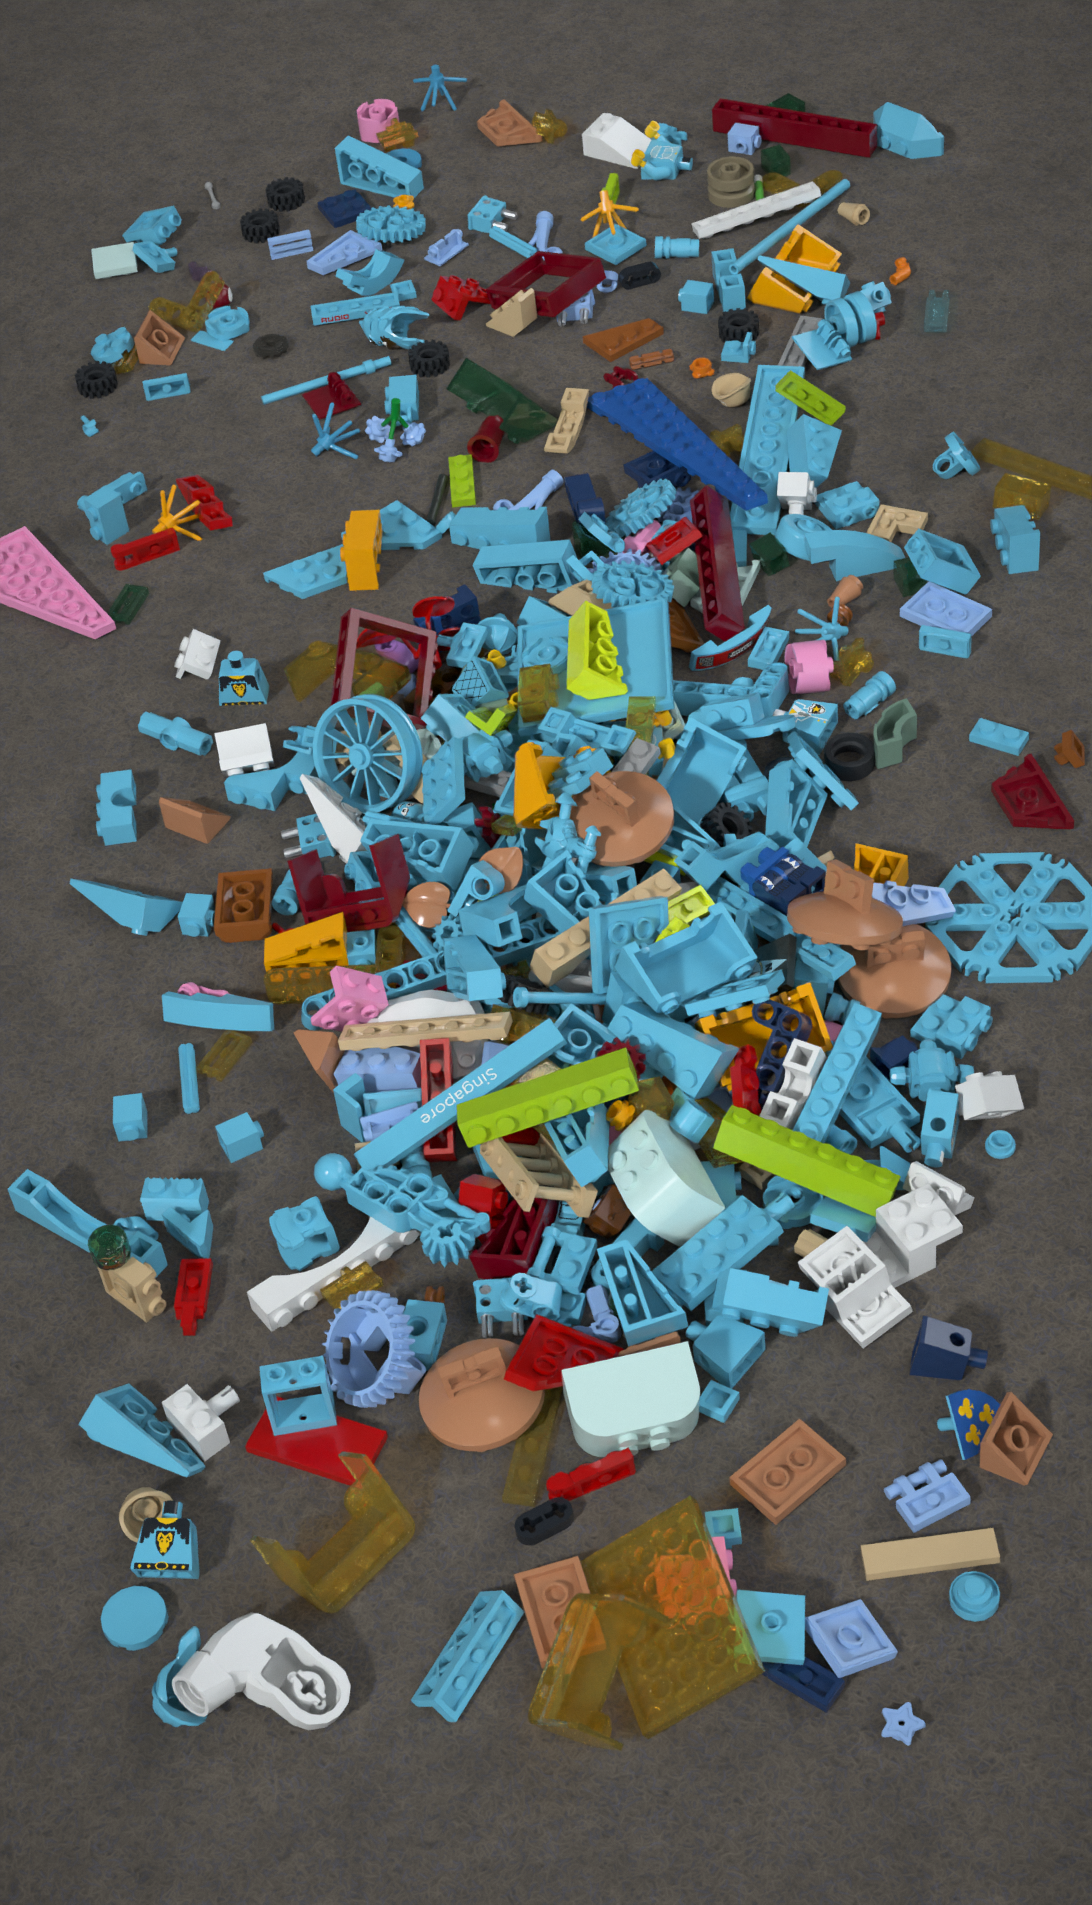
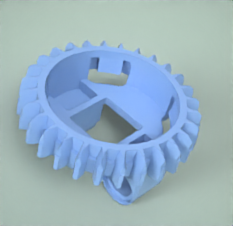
(369, 1322)

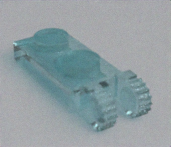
(937, 312)

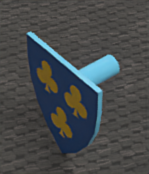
(970, 1418)

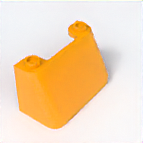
(802, 249)
(531, 785)
(740, 1028)

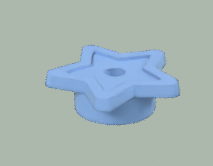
(898, 1732)

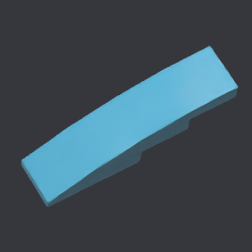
(215, 1012)

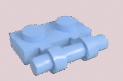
(930, 1502)

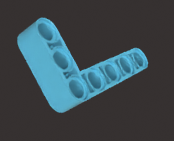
(771, 685)

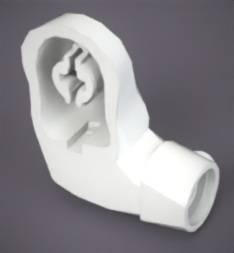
(436, 1004)
(270, 1668)

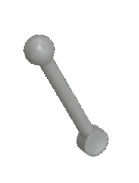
(208, 186)

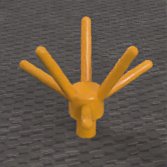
(605, 210)
(168, 521)

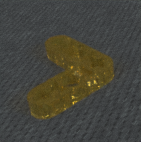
(777, 183)
(188, 313)

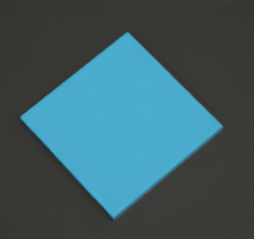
(643, 652)

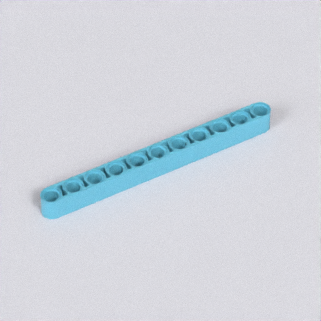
(435, 974)

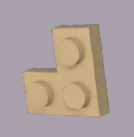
(893, 519)

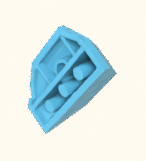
(907, 132)

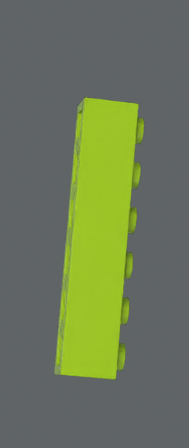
(547, 1097)
(805, 1161)

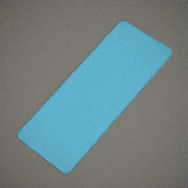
(204, 338)

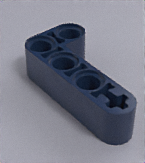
(583, 497)
(780, 1036)

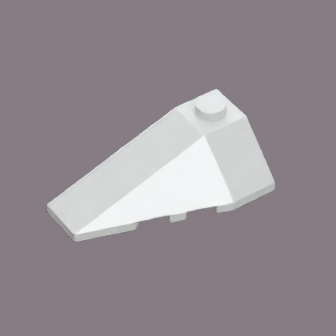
(338, 818)

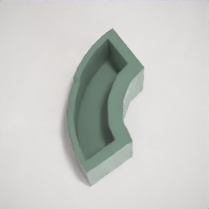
(685, 576)
(893, 732)

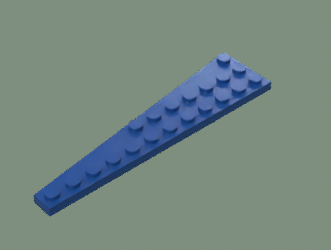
(670, 433)

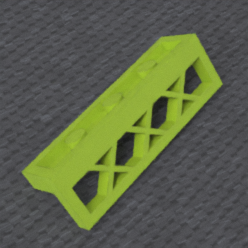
(492, 722)

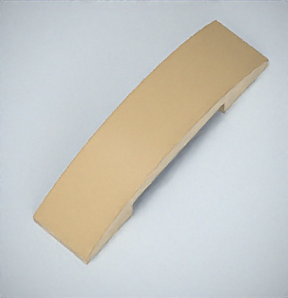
(569, 422)

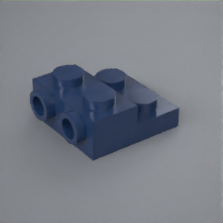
(655, 467)

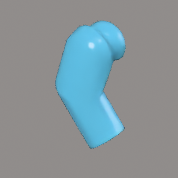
(137, 1224)

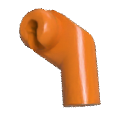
(902, 271)

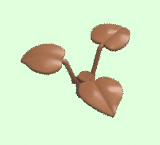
(430, 899)

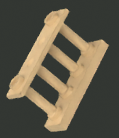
(525, 1184)

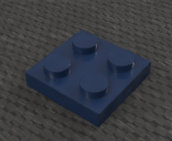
(343, 208)

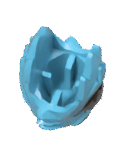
(390, 326)

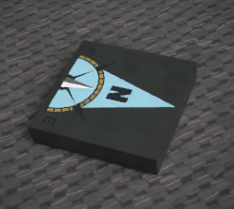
(777, 956)

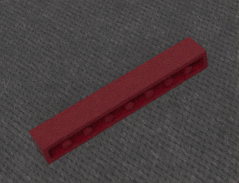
(798, 127)
(717, 564)

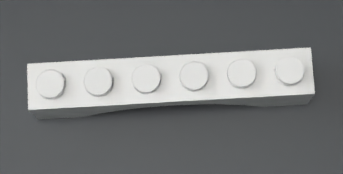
(286, 1296)

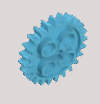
(390, 224)
(641, 507)
(630, 584)

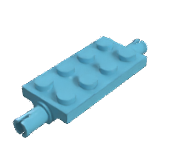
(879, 1110)
(722, 1244)

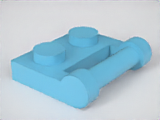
(571, 1263)

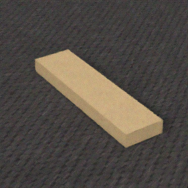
(930, 1554)

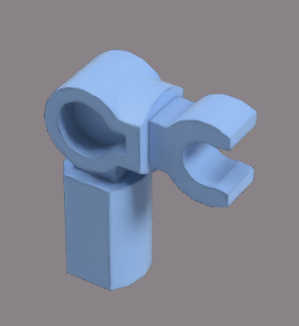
(606, 1324)

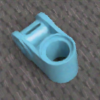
(534, 1297)

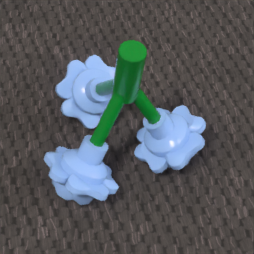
(380, 431)

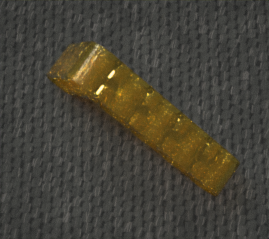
(299, 983)

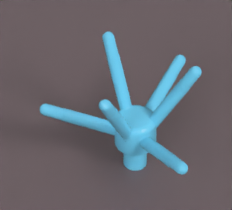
(829, 630)

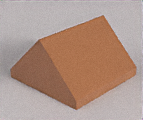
(157, 341)
(192, 818)
(322, 1052)
(1013, 1441)

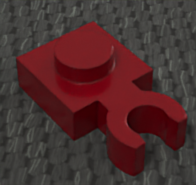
(488, 818)

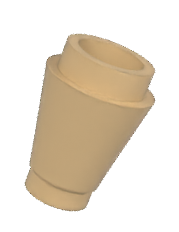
(854, 212)

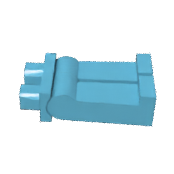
(747, 788)

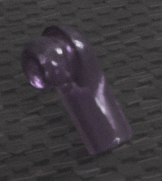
(197, 272)

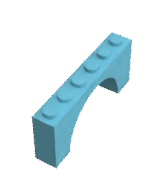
(498, 917)

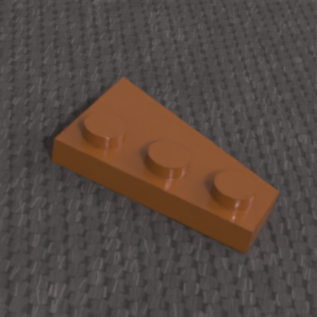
(623, 339)

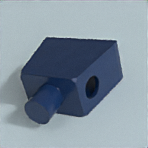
(944, 1351)

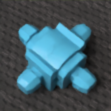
(484, 753)
(930, 1070)

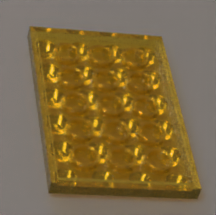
(704, 1643)

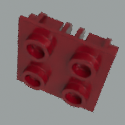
(335, 392)

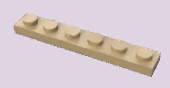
(410, 1032)

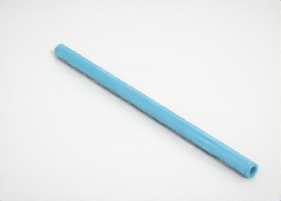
(789, 226)

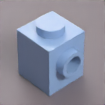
(744, 138)

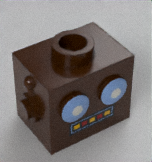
(608, 1213)

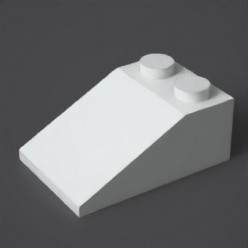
(613, 140)

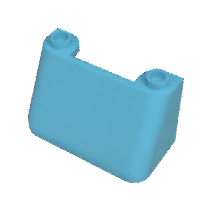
(701, 769)
(687, 961)

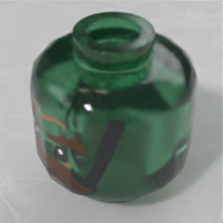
(109, 1247)

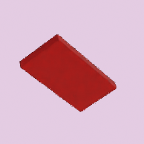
(319, 1448)

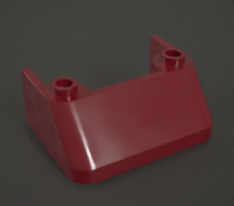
(362, 909)

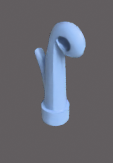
(544, 223)
(549, 484)

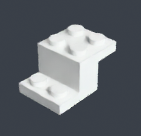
(244, 750)
(910, 1231)
(858, 1286)

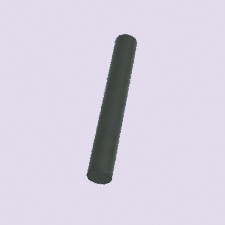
(437, 498)

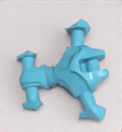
(563, 836)

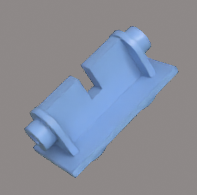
(446, 249)
(380, 1122)

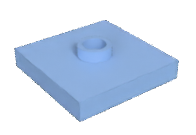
(849, 1638)

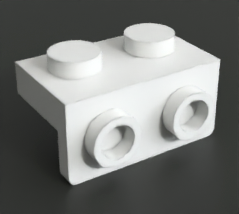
(197, 654)
(948, 1190)

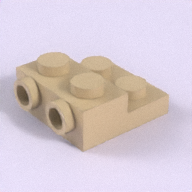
(135, 1288)

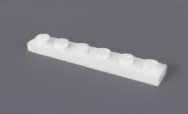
(761, 208)

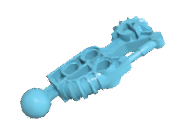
(406, 1203)

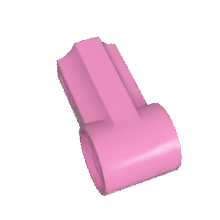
(641, 538)

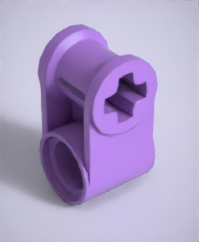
(398, 652)

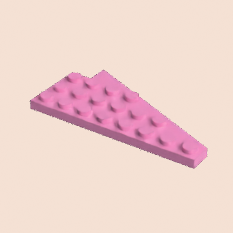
(43, 588)

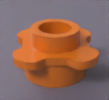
(701, 368)

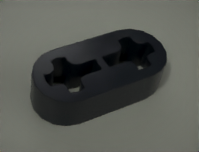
(639, 275)
(544, 1521)

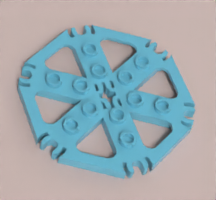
(1028, 930)

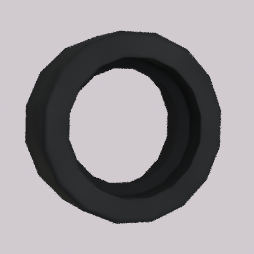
(850, 743)

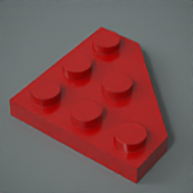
(549, 1350)

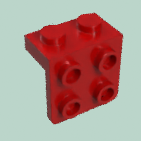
(454, 293)

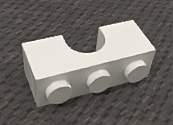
(802, 1070)

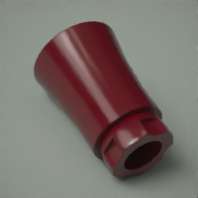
(487, 440)

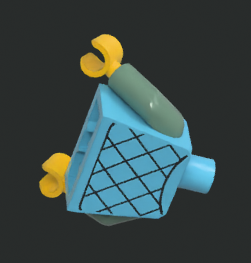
(482, 684)

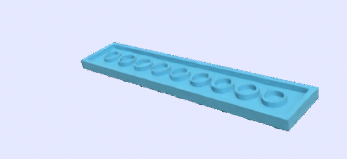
(766, 448)

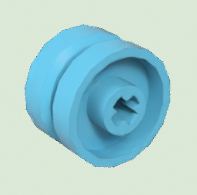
(852, 318)

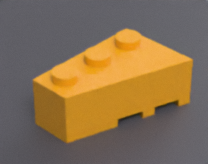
(361, 549)
(881, 864)
(309, 945)

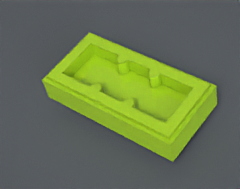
(612, 187)

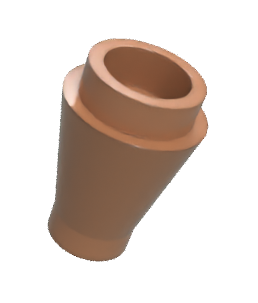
(847, 590)

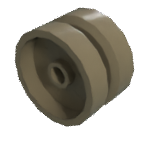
(730, 182)

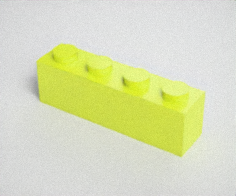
(592, 656)

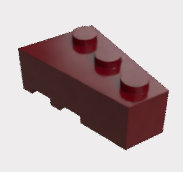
(514, 1241)

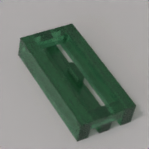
(132, 604)

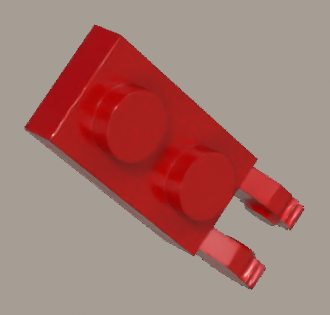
(592, 1476)

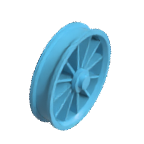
(367, 752)

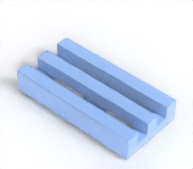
(290, 247)

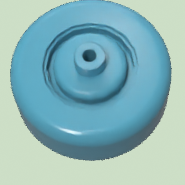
(791, 533)

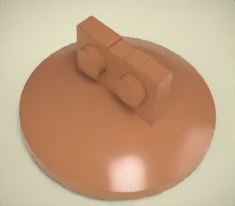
(630, 814)
(845, 911)
(899, 976)
(469, 1400)

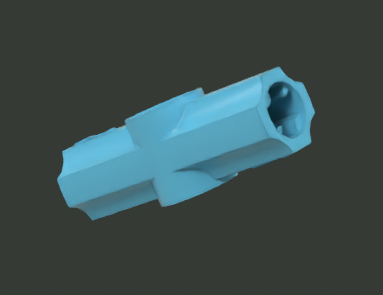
(175, 733)

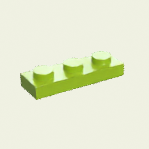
(810, 398)
(462, 481)

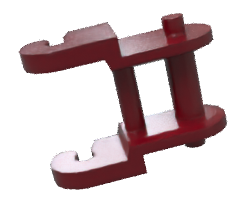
(622, 373)

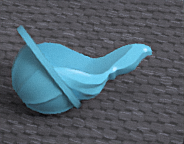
(501, 633)
(165, 1701)

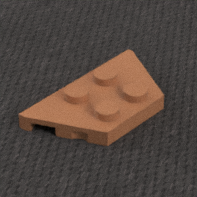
(507, 126)

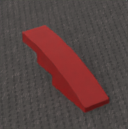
(210, 509)

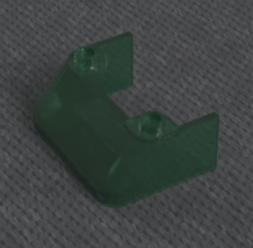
(495, 397)

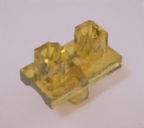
(549, 126)
(396, 134)
(728, 439)
(852, 662)
(351, 1282)

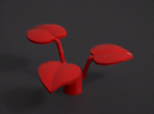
(424, 608)

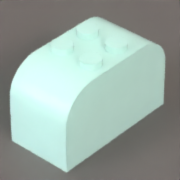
(662, 1179)
(633, 1400)

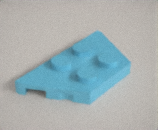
(311, 574)

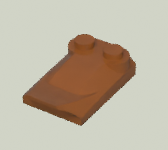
(244, 905)

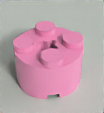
(375, 117)
(808, 667)

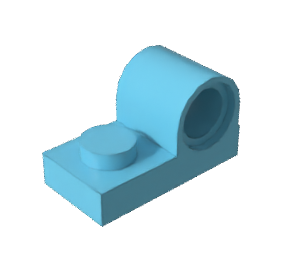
(473, 886)

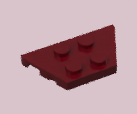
(1030, 798)

